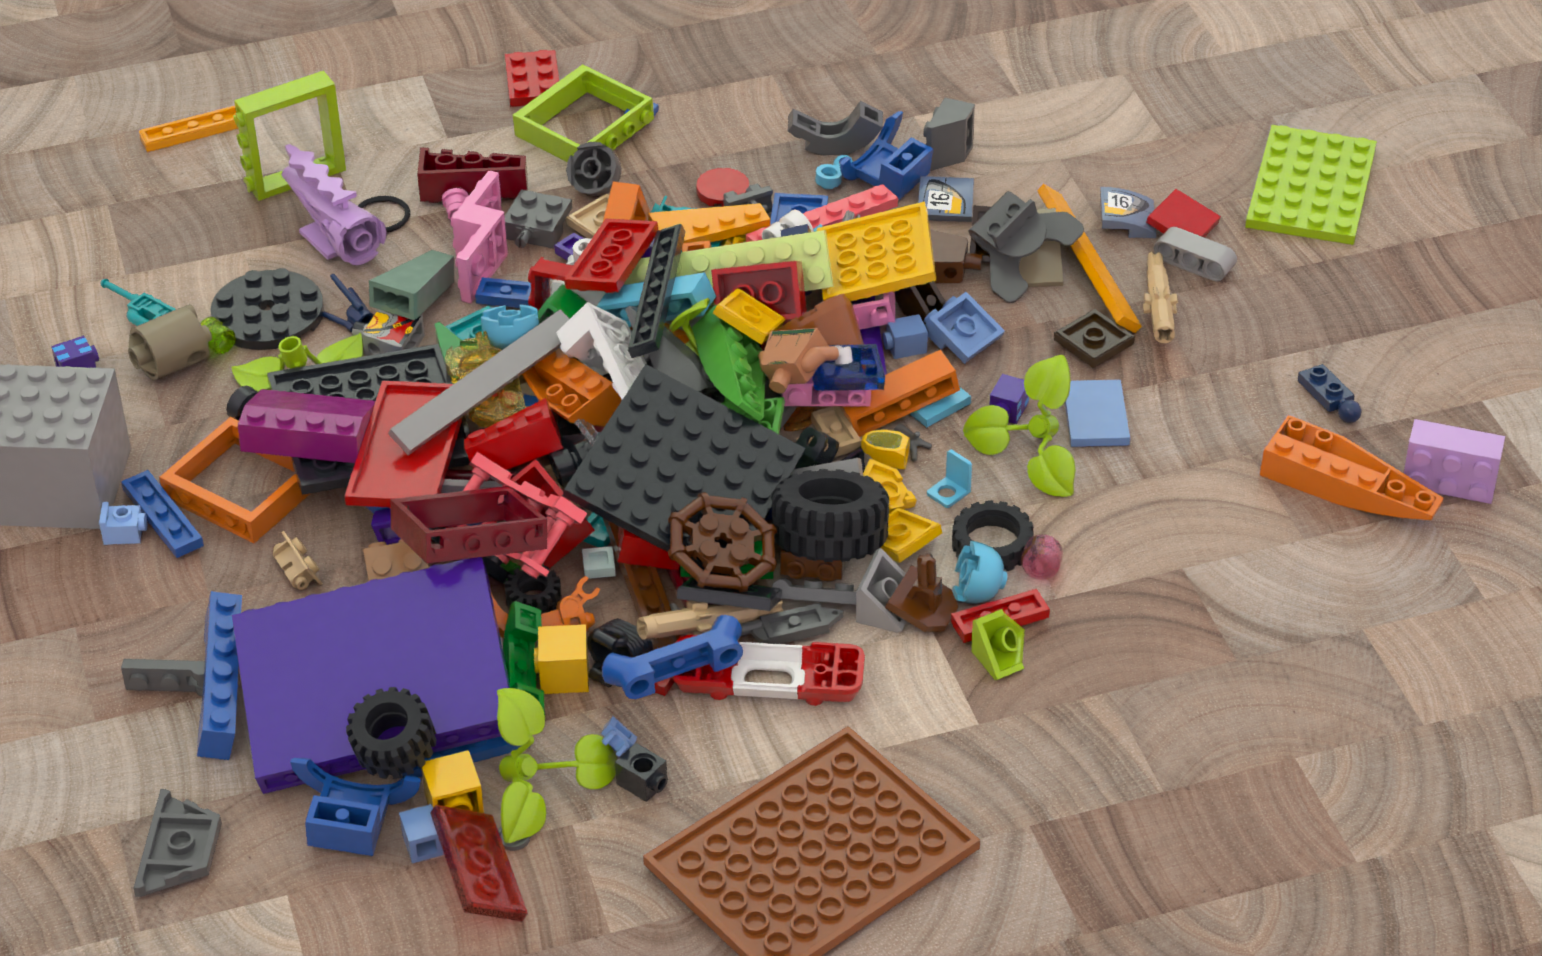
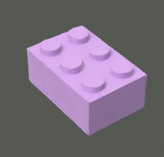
(1454, 460)

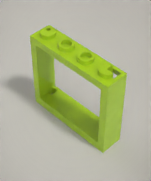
(583, 80)
(276, 98)

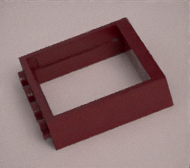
(522, 531)

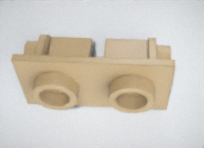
(296, 566)

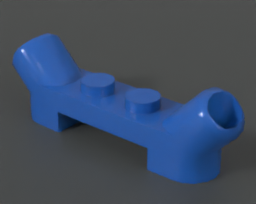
(639, 674)

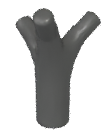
(914, 440)

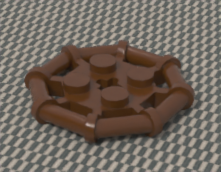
(728, 528)

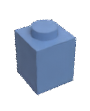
(906, 337)
(420, 834)

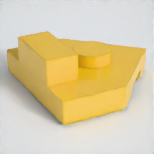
(892, 482)

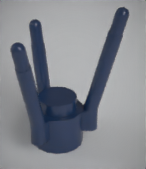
(355, 312)

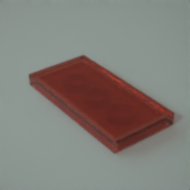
(478, 863)

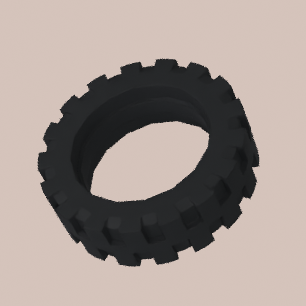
(994, 515)

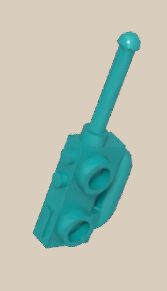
(142, 307)

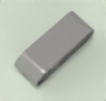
(1195, 254)

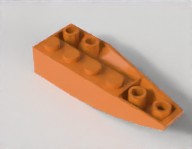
(573, 389)
(1343, 473)

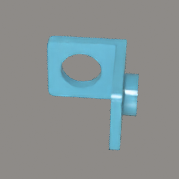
(957, 478)

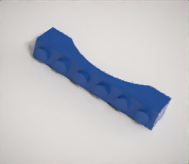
(220, 678)

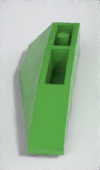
(731, 363)

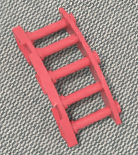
(558, 510)

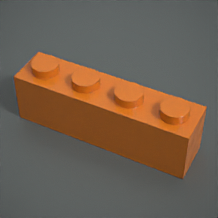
(905, 392)

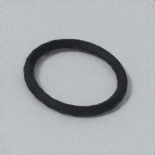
(391, 199)

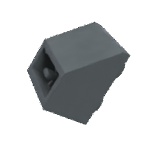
(950, 132)

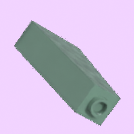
(413, 285)

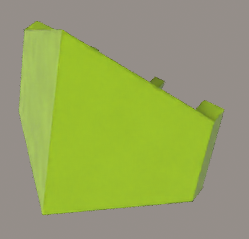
(998, 644)

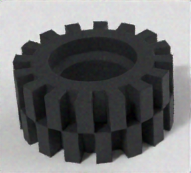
(522, 583)

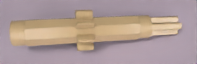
(1159, 300)
(694, 619)

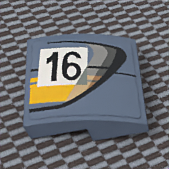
(947, 198)
(1126, 211)

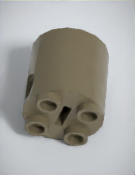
(169, 343)

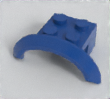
(887, 165)
(347, 812)

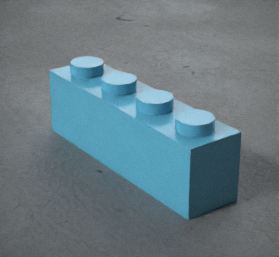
(685, 293)

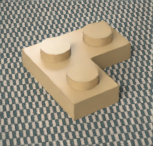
(835, 424)

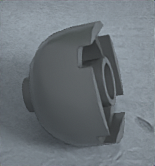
(593, 169)

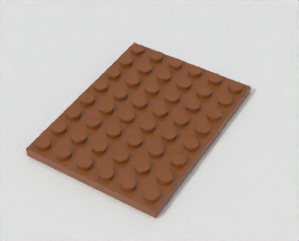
(812, 851)

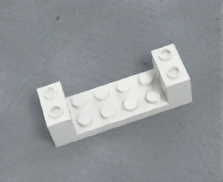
(601, 342)

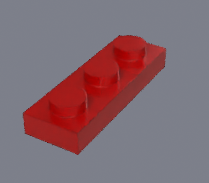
(1022, 608)

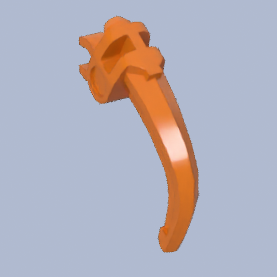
(568, 610)

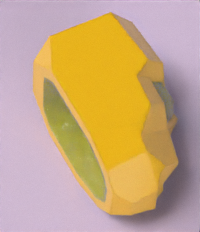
(887, 447)

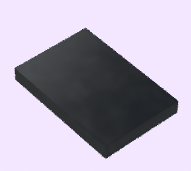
(755, 598)

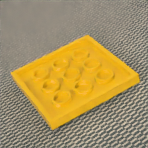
(880, 253)

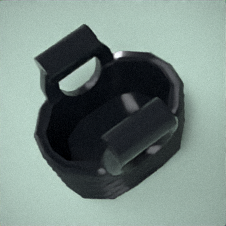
(614, 637)

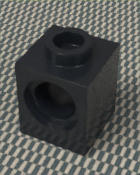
(641, 772)

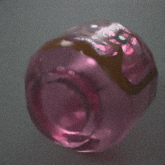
(1042, 557)

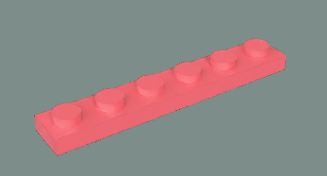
(864, 203)

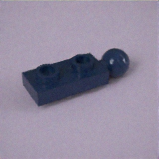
(1330, 392)

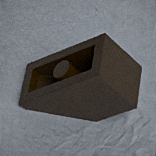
(919, 299)

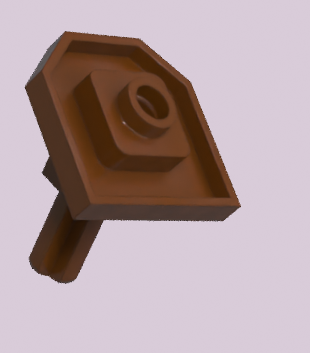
(923, 597)

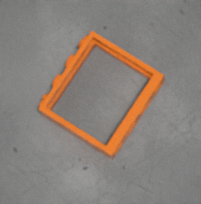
(217, 509)

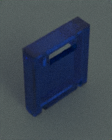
(851, 376)

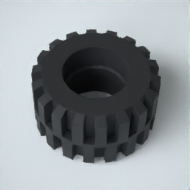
(384, 712)

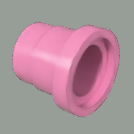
(453, 199)

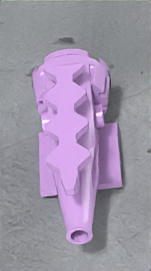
(339, 224)

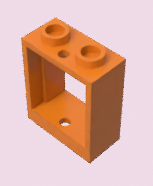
(626, 202)

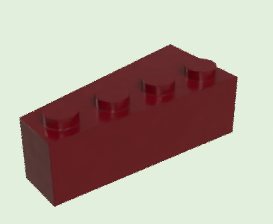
(447, 171)

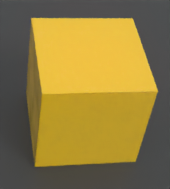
(562, 659)
(453, 782)

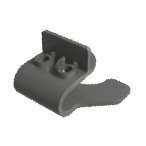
(1016, 231)

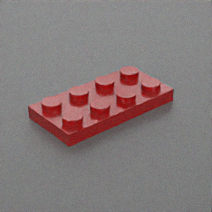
(611, 255)

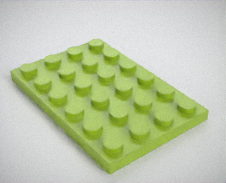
(1311, 184)

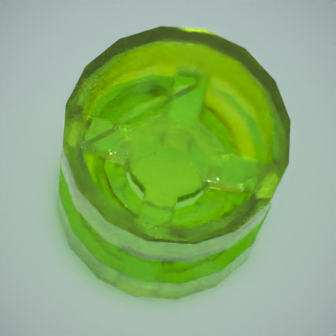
(221, 341)

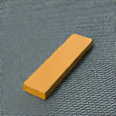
(188, 129)

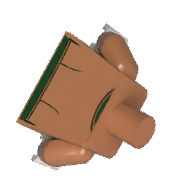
(796, 355)

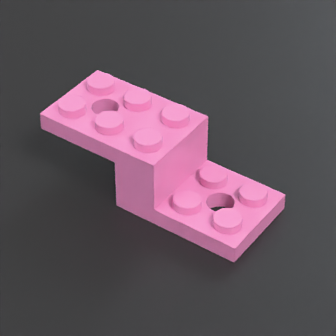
(479, 235)

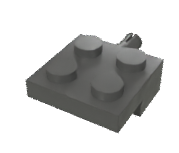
(536, 219)

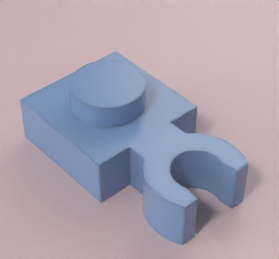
(617, 736)

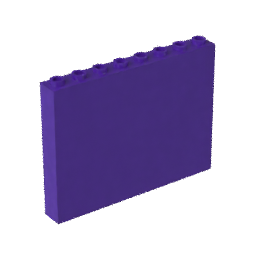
(324, 652)

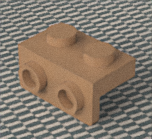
(391, 560)

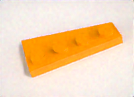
(714, 222)

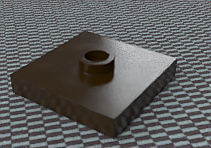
(1094, 338)

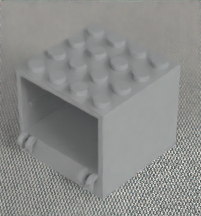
(60, 445)

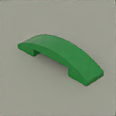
(519, 646)

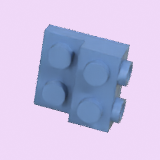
(962, 327)

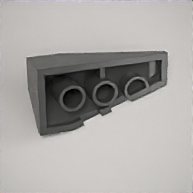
(677, 360)

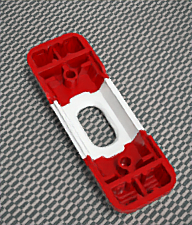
(817, 673)

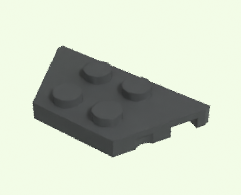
(177, 845)

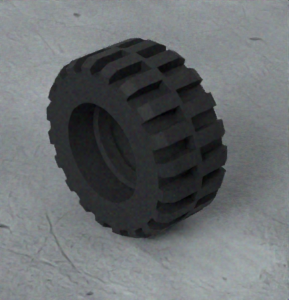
(830, 515)

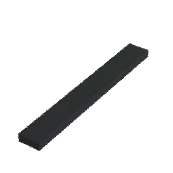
(656, 291)

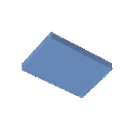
(1097, 414)

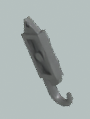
(792, 624)

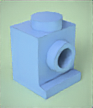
(122, 524)

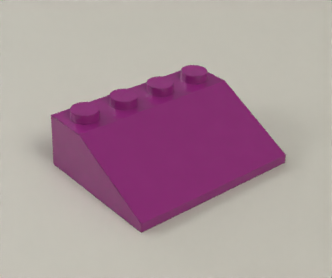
(304, 425)

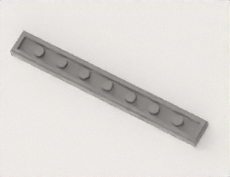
(478, 385)

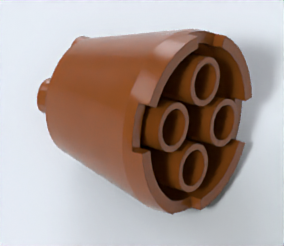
(834, 320)

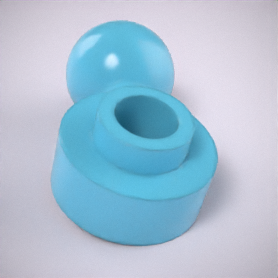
(829, 175)

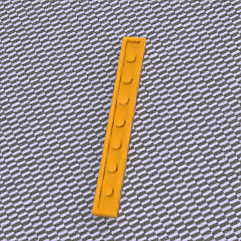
(1094, 267)

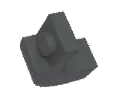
(840, 136)

